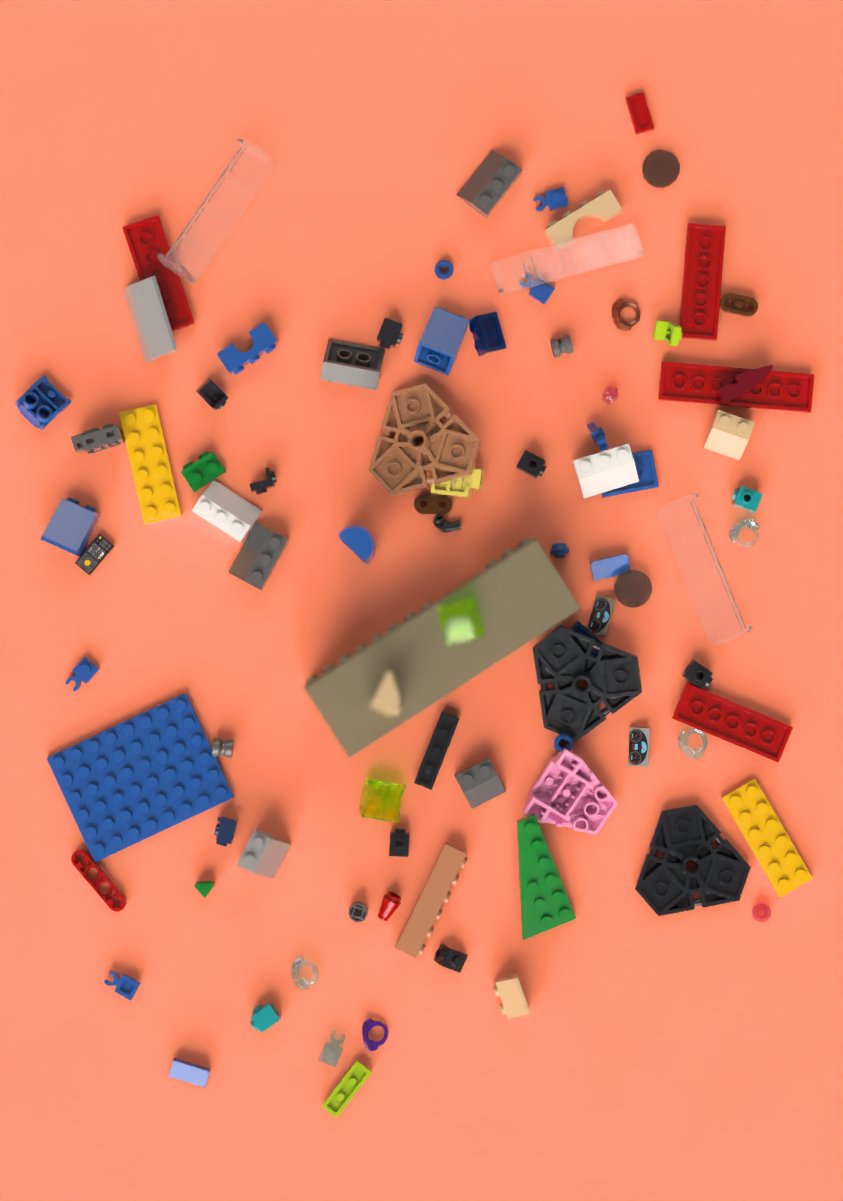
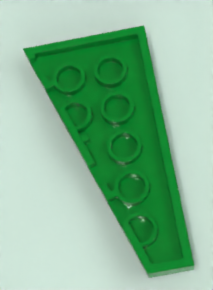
(541, 889)

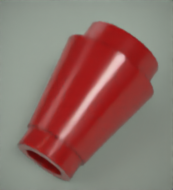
(389, 904)

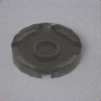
(660, 168)
(632, 588)

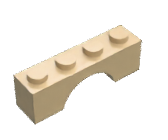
(603, 207)

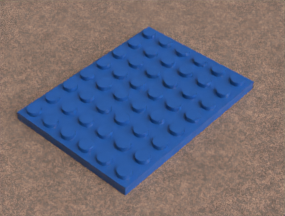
(140, 777)

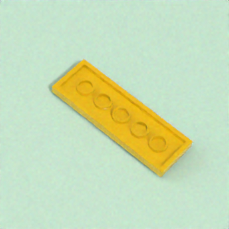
(150, 464)
(767, 838)

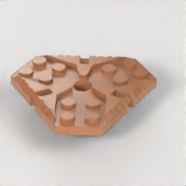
(446, 449)

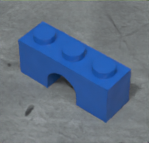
(262, 342)

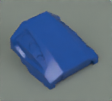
(42, 403)

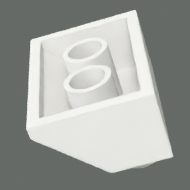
(606, 471)
(227, 511)

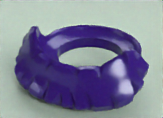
(367, 1026)

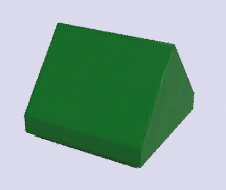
(204, 887)

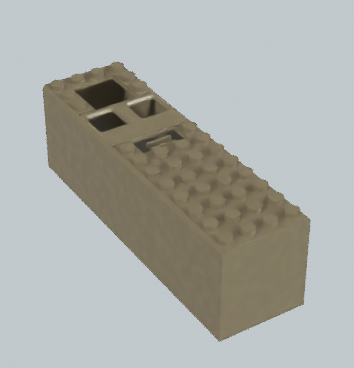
(515, 604)

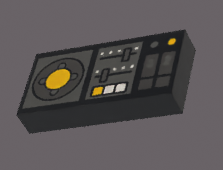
(94, 554)

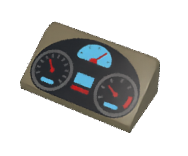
(601, 615)

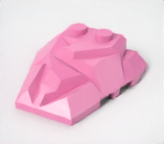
(570, 795)

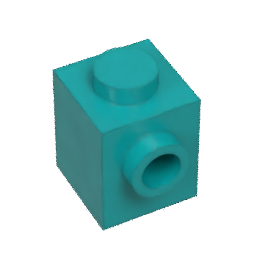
(746, 498)
(264, 1017)

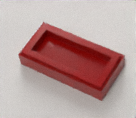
(639, 113)

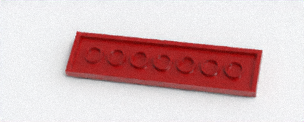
(700, 383)

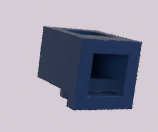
(225, 831)

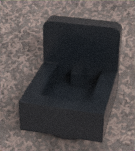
(212, 394)
(261, 486)
(450, 958)

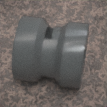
(561, 345)
(227, 749)
(356, 909)

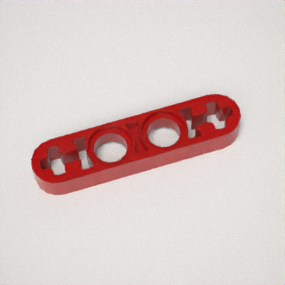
(101, 878)

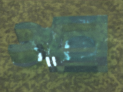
(331, 1052)

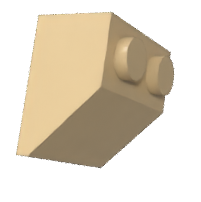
(729, 434)
(387, 696)
(512, 996)

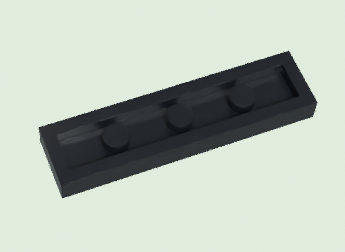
(436, 750)

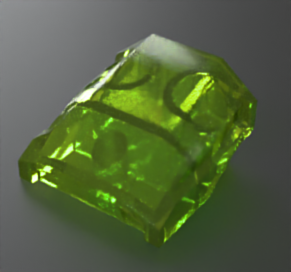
(460, 621)
(381, 800)

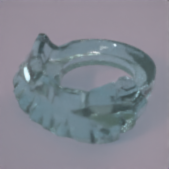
(735, 532)
(695, 753)
(299, 982)

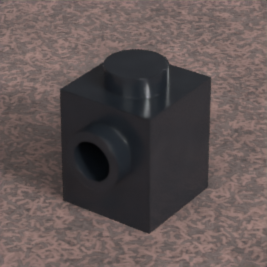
(390, 333)
(531, 464)
(697, 675)
(399, 843)

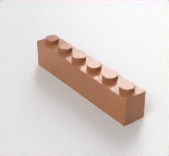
(430, 900)

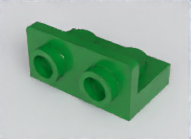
(202, 471)

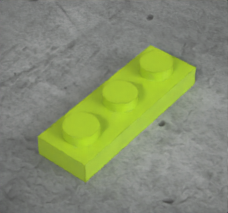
(346, 1088)

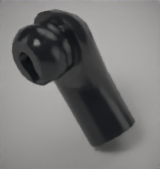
(445, 526)

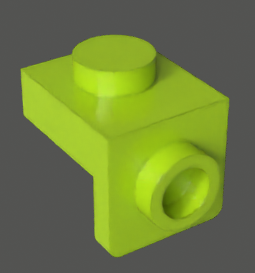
(668, 332)

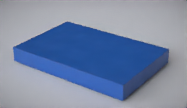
(646, 474)

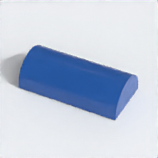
(359, 542)

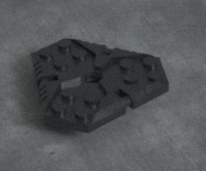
(565, 659)
(686, 836)

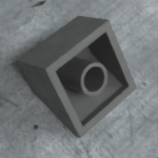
(479, 783)

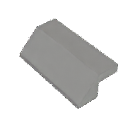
(150, 319)

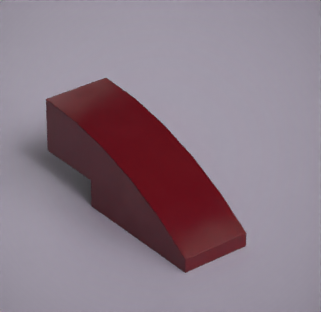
(742, 384)

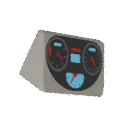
(638, 746)

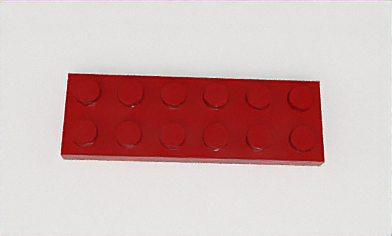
(145, 242)
(702, 281)
(732, 722)

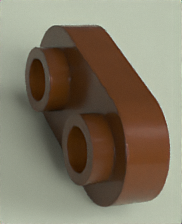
(738, 303)
(433, 504)

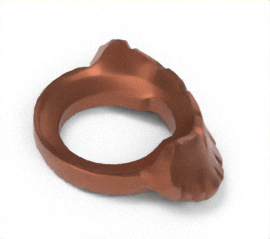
(617, 308)

